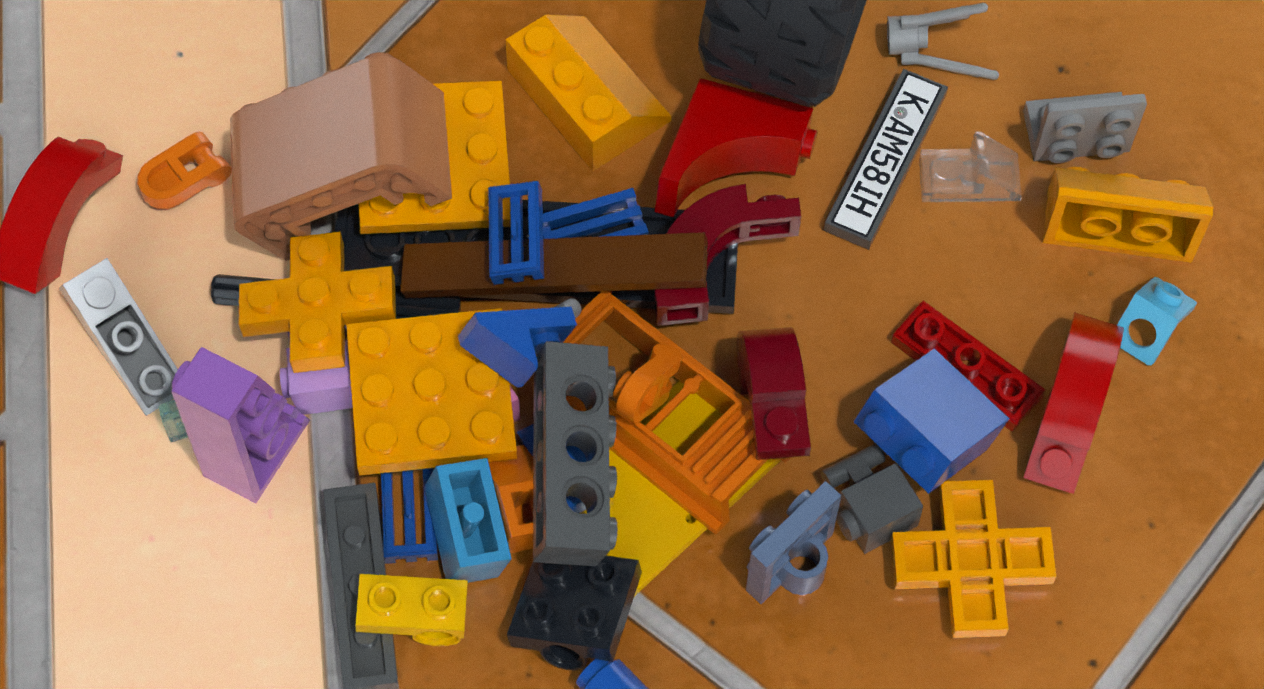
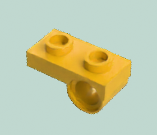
(415, 606)

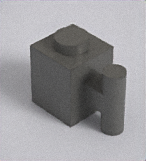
(873, 502)

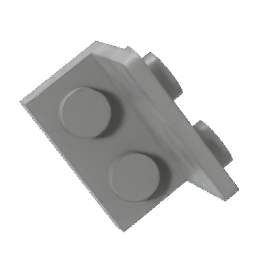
(1083, 125)

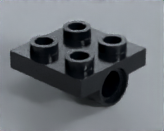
(575, 610)

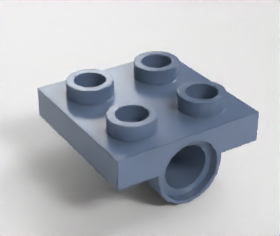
(801, 534)

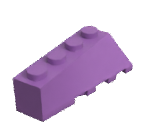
(235, 423)

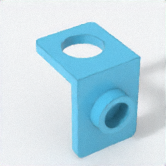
(1163, 307)

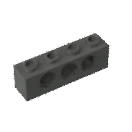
(558, 531)

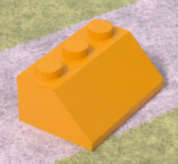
(583, 87)
(1126, 214)

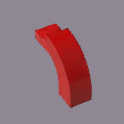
(46, 206)
(1074, 402)

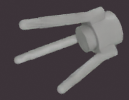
(910, 33)

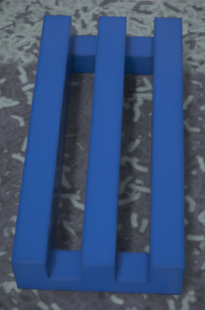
(593, 208)
(517, 268)
(410, 550)

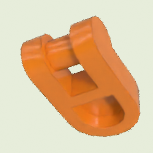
(167, 182)
(649, 386)

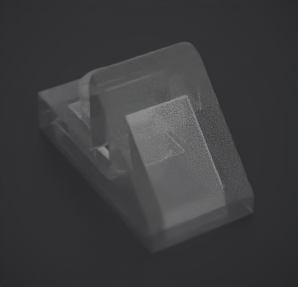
(970, 175)

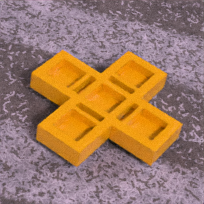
(317, 302)
(973, 558)

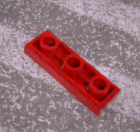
(992, 375)

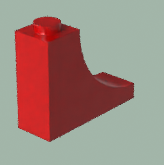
(732, 134)

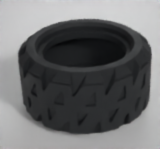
(780, 45)

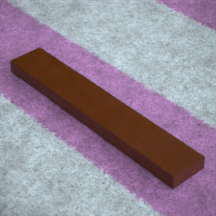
(569, 266)

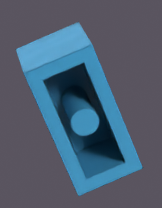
(467, 521)

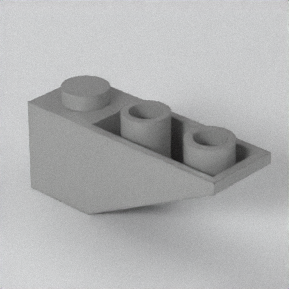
(122, 334)

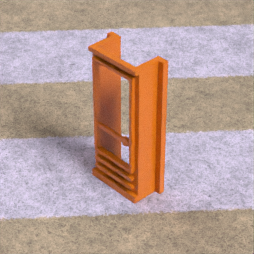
(721, 457)

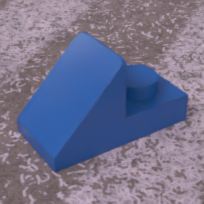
(513, 338)

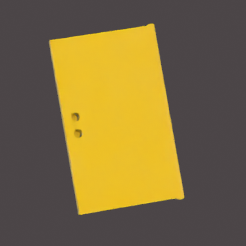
(650, 522)

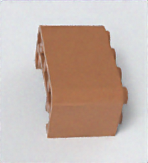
(335, 146)

